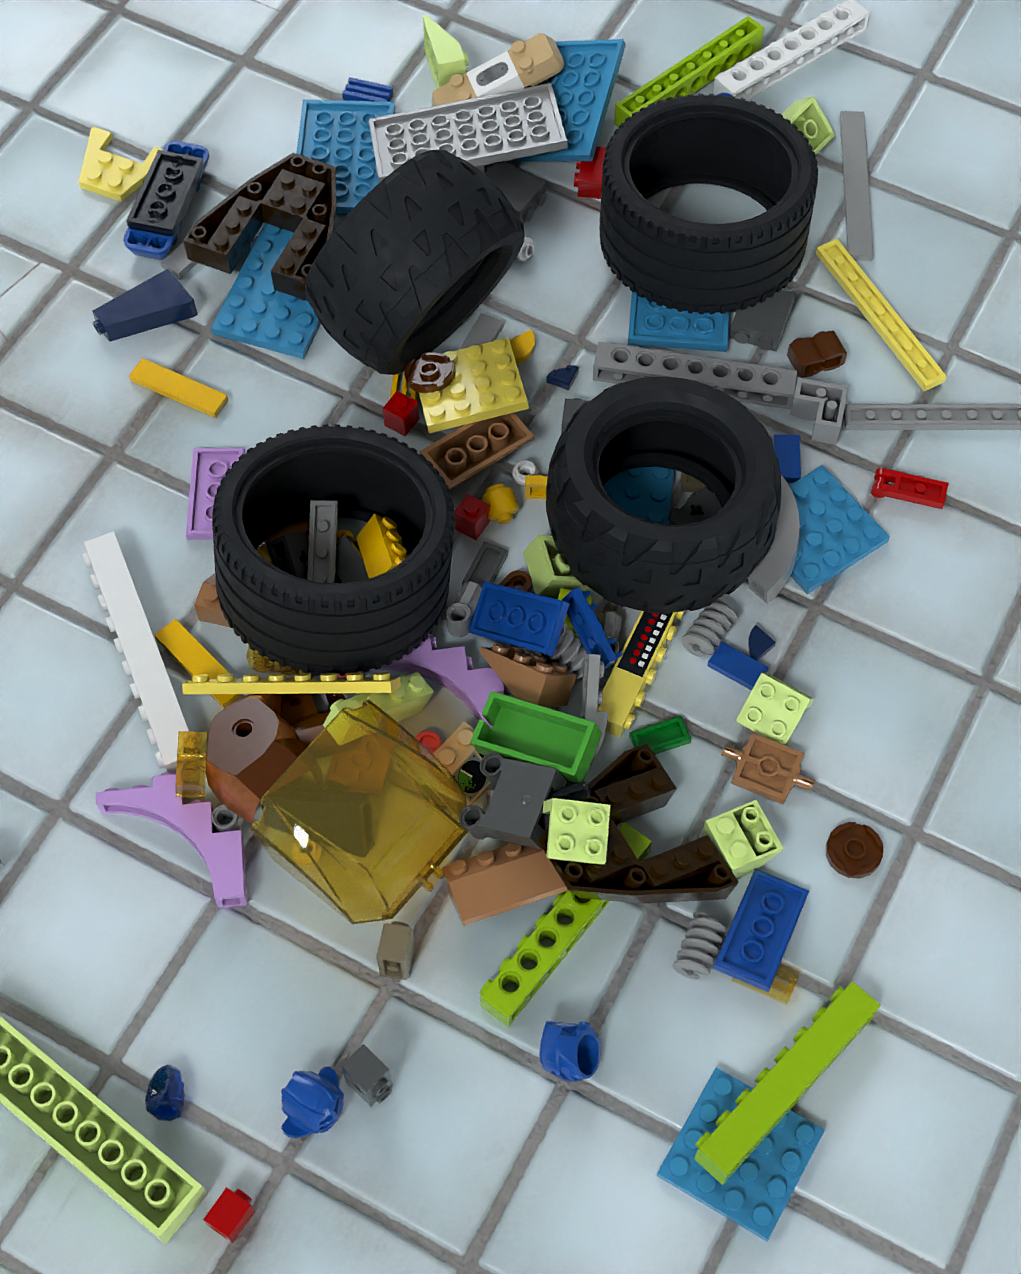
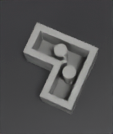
(822, 403)

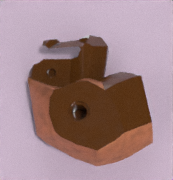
(257, 743)

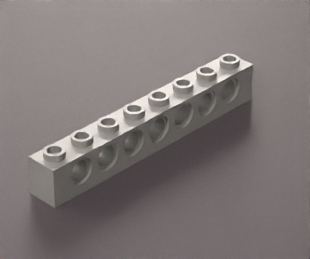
(740, 380)

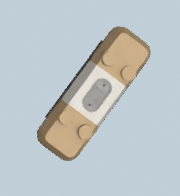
(518, 68)

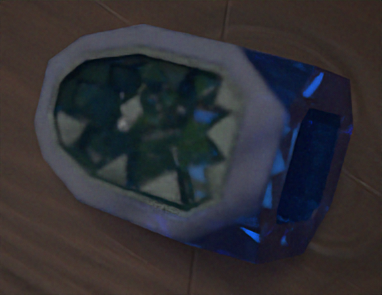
(165, 1094)

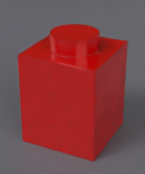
(401, 413)
(471, 516)
(230, 1214)

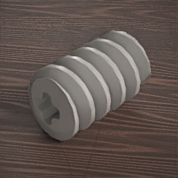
(709, 628)
(570, 652)
(698, 946)

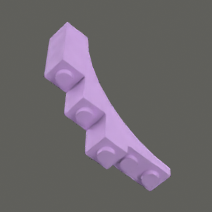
(453, 671)
(220, 851)

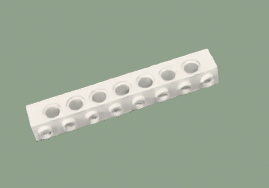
(793, 51)

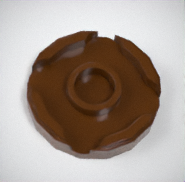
(429, 373)
(854, 850)

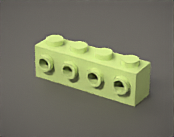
(399, 704)

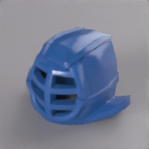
(570, 1050)
(311, 1102)

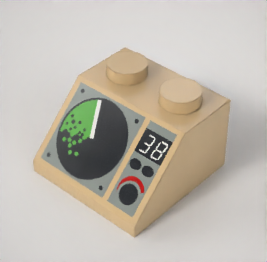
(464, 762)

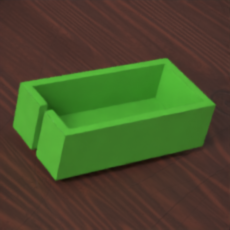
(537, 736)

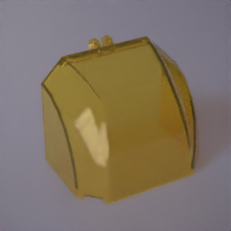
(363, 815)

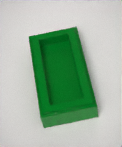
(662, 735)

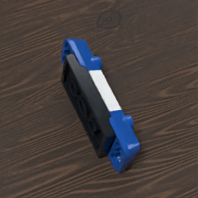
(165, 199)

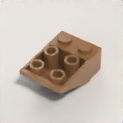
(530, 676)

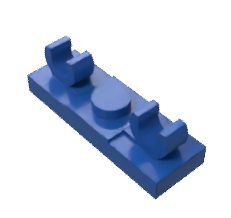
(589, 627)

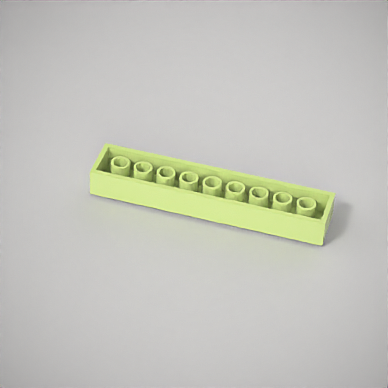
(94, 1138)

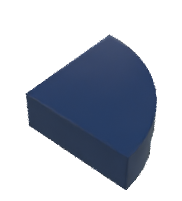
(563, 377)
(759, 643)

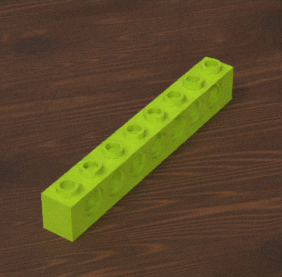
(695, 69)
(508, 1005)

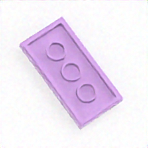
(206, 474)

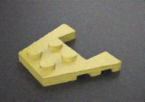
(110, 173)

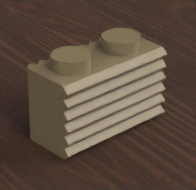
(395, 950)

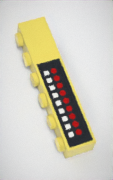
(636, 668)

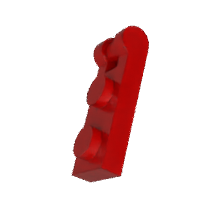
(909, 488)

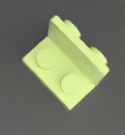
(774, 708)
(577, 830)

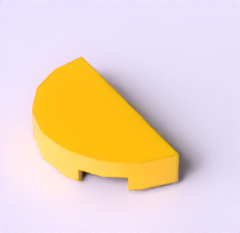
(523, 346)

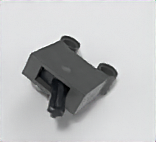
(517, 801)

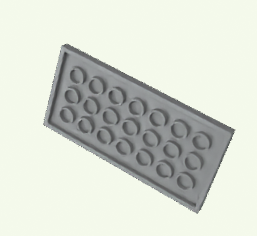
(474, 129)

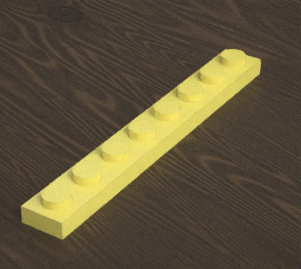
(881, 315)
(300, 684)

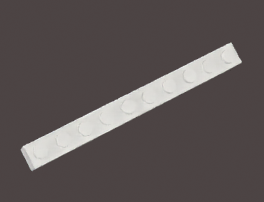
(138, 645)

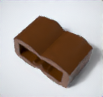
(816, 354)

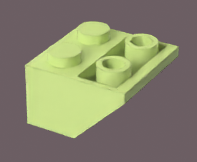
(743, 838)

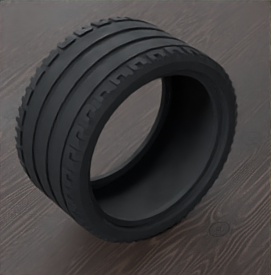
(715, 144)
(322, 623)

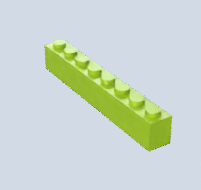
(786, 1082)

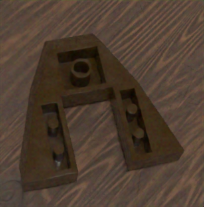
(291, 195)
(689, 872)

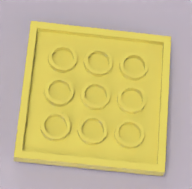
(483, 387)

